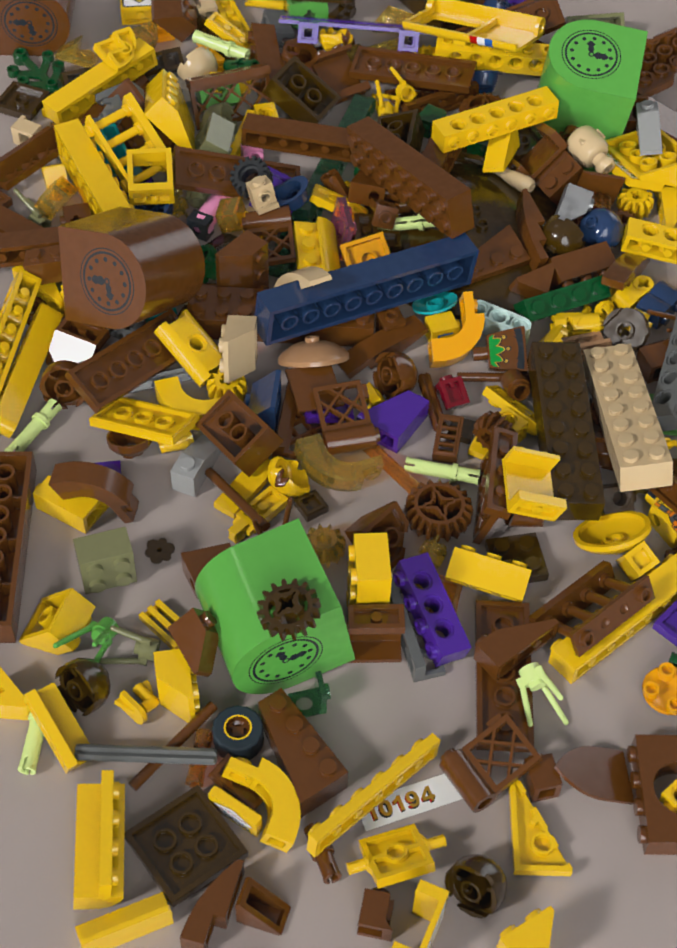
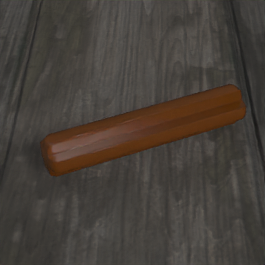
(428, 392)

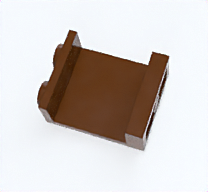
(334, 70)
(541, 154)
(376, 632)

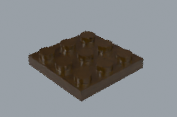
(185, 845)

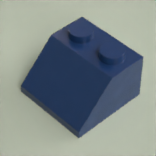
(266, 399)

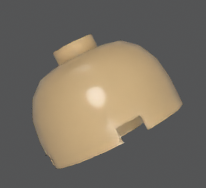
(199, 63)

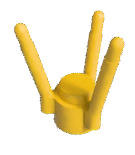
(403, 90)
(384, 107)

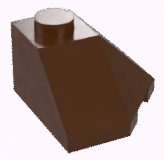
(382, 520)
(197, 640)

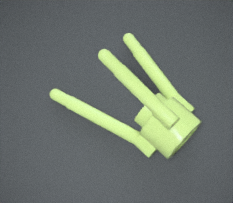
(535, 678)

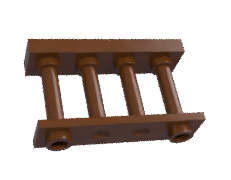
(589, 590)

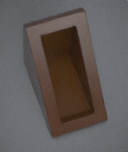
(534, 282)
(261, 908)

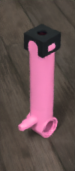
(204, 220)

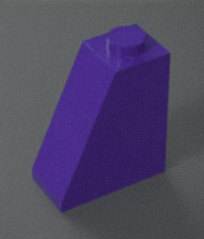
(398, 418)

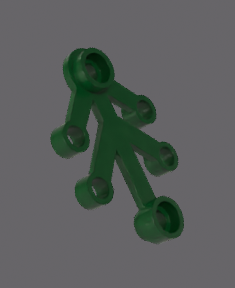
(21, 58)

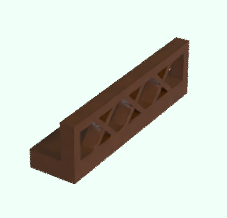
(28, 158)

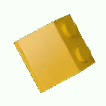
(57, 618)

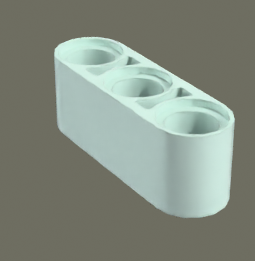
(500, 319)

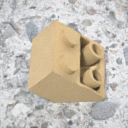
(238, 347)

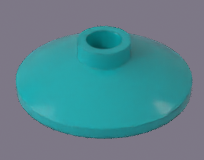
(435, 304)

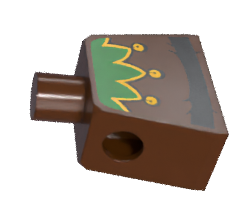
(504, 351)

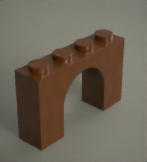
(652, 758)

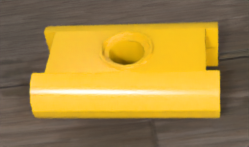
(190, 347)

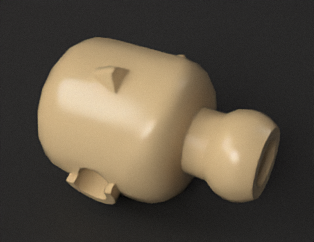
(590, 149)

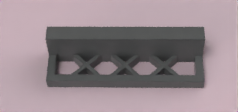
(413, 653)

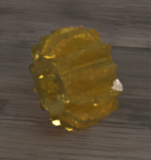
(327, 544)

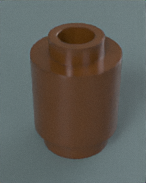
(515, 385)

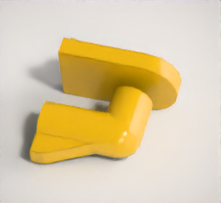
(137, 711)

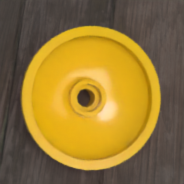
(612, 533)

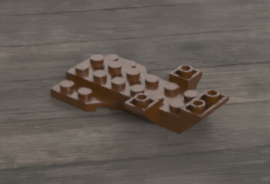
(659, 63)

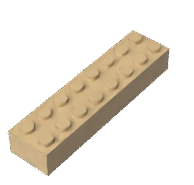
(627, 418)

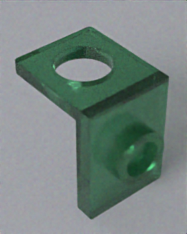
(318, 696)

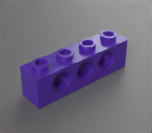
(422, 571)

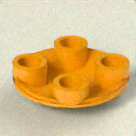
(661, 689)

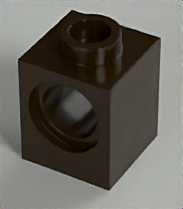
(625, 503)

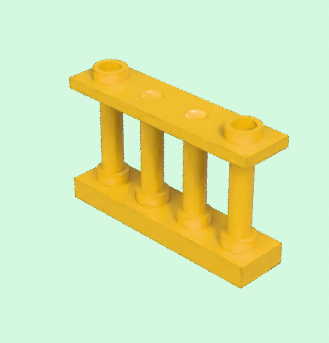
(141, 127)

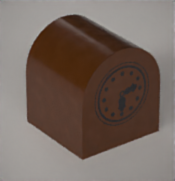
(34, 25)
(127, 266)

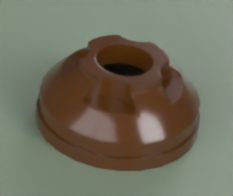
(126, 445)

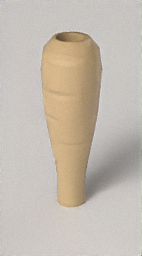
(517, 180)

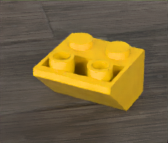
(176, 684)
(532, 933)

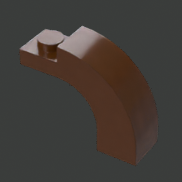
(96, 482)

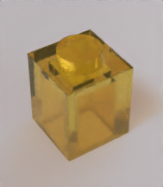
(230, 214)

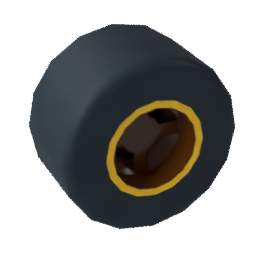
(237, 723)

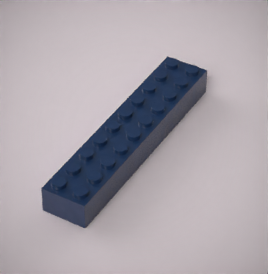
(365, 288)

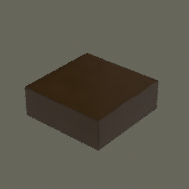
(468, 427)
(311, 505)

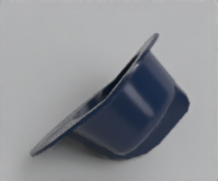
(487, 80)
(292, 193)

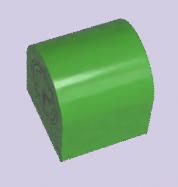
(594, 74)
(230, 592)

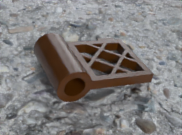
(270, 225)
(352, 434)
(472, 779)

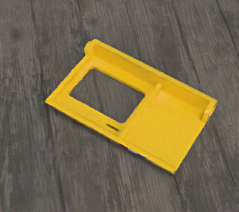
(493, 26)

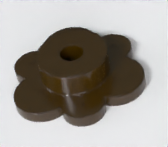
(159, 550)

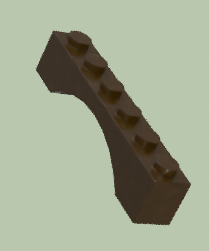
(167, 60)

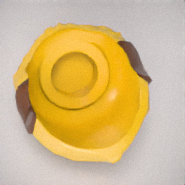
(332, 37)
(286, 477)

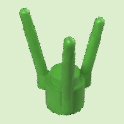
(100, 634)

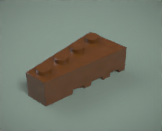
(301, 752)

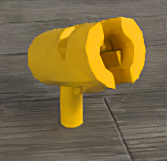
(578, 322)

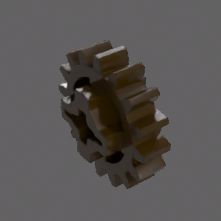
(289, 609)

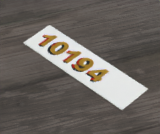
(412, 801)

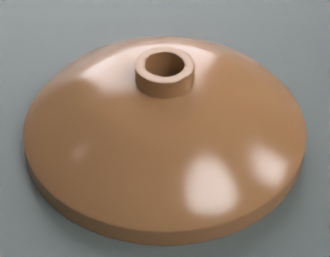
(313, 354)

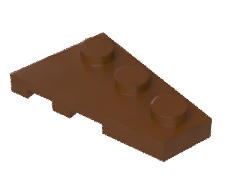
(500, 255)

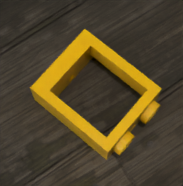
(140, 192)

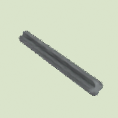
(146, 754)

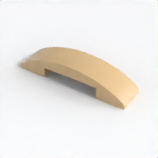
(306, 276)

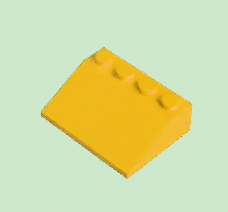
(168, 109)
(649, 168)

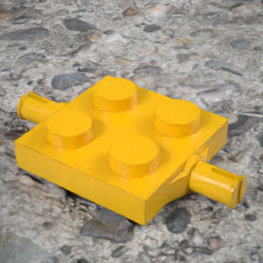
(396, 855)

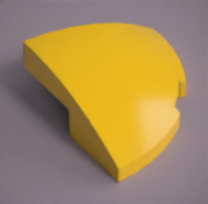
(118, 49)

